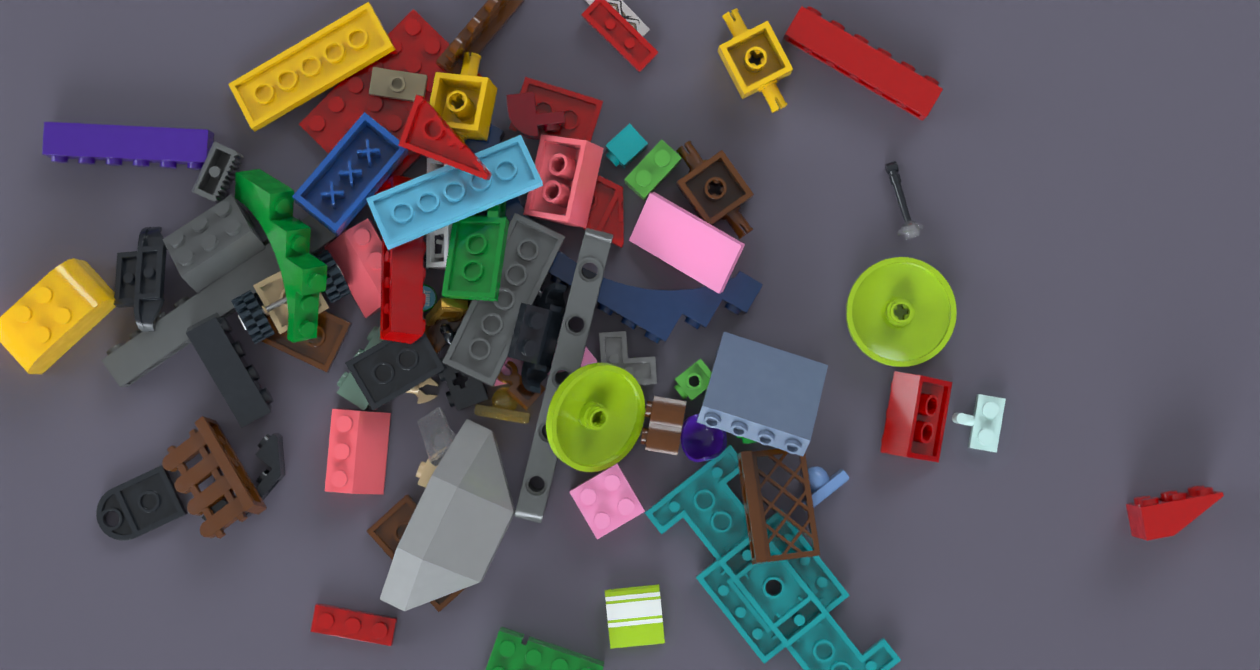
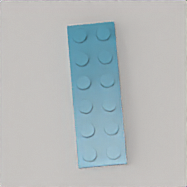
(453, 194)

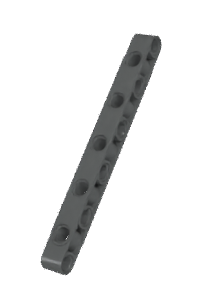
(567, 357)

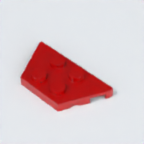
(607, 210)

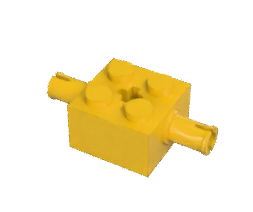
(760, 43)
(465, 99)

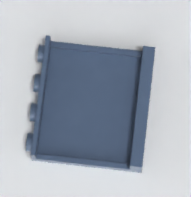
(763, 394)

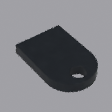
(141, 505)

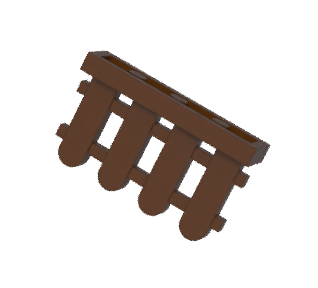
(478, 33)
(234, 478)

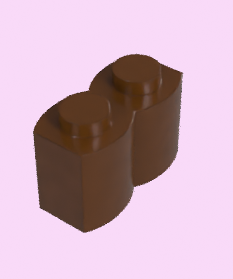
(664, 425)

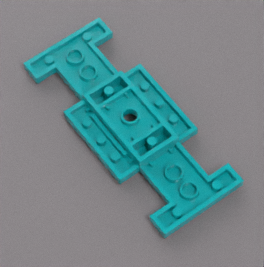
(796, 614)

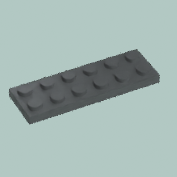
(489, 325)

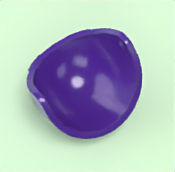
(700, 441)

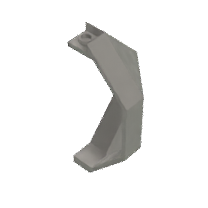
(454, 523)

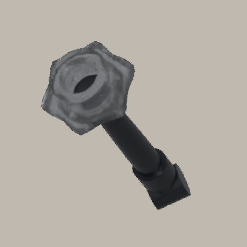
(909, 229)

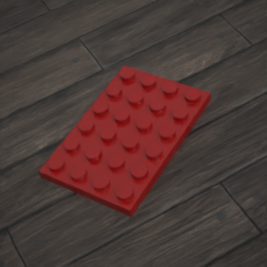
(416, 52)

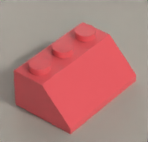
(568, 178)
(359, 259)
(357, 451)

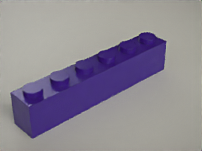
(126, 143)

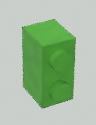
(652, 170)

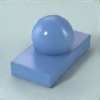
(822, 485)

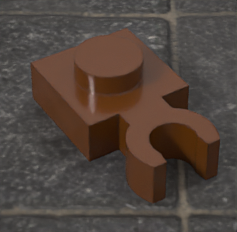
(517, 389)

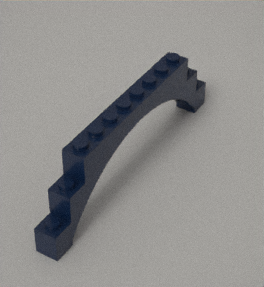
(647, 308)

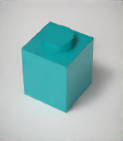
(625, 146)

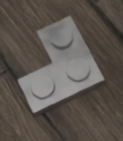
(614, 351)

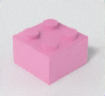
(607, 501)

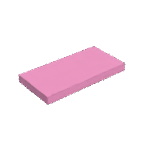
(686, 242)

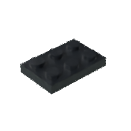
(394, 369)

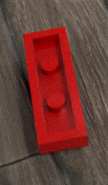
(620, 34)
(353, 624)

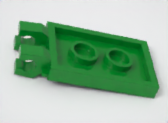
(476, 256)

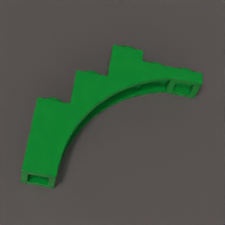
(290, 239)

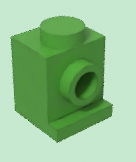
(699, 370)

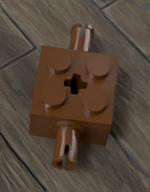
(715, 171)

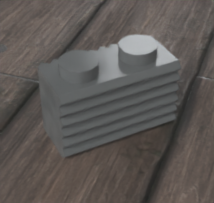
(217, 172)

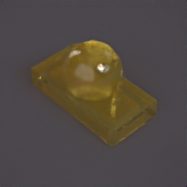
(503, 408)

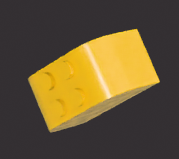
(55, 315)

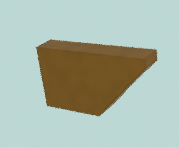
(447, 309)

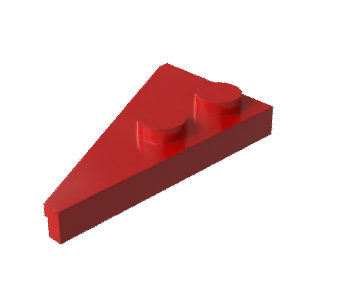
(433, 137)

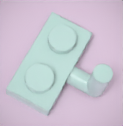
(984, 422)

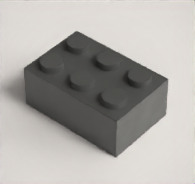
(214, 243)

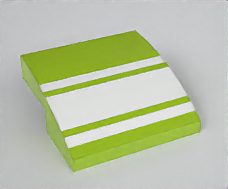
(634, 616)

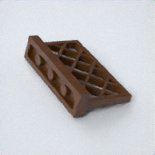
(755, 511)

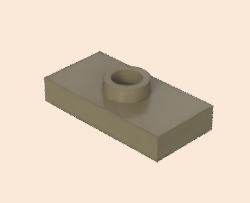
(397, 84)

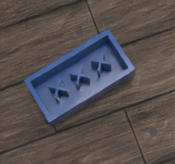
(350, 174)

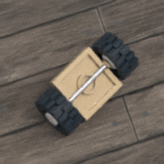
(275, 302)

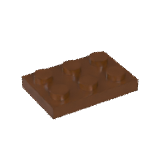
(317, 351)

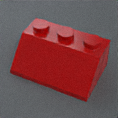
(916, 416)

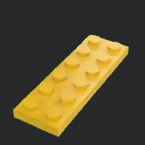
(311, 66)

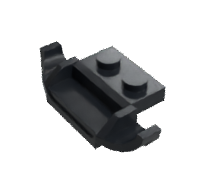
(142, 278)
(537, 335)

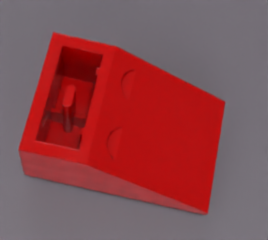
(1168, 515)

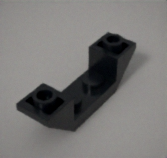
(272, 454)

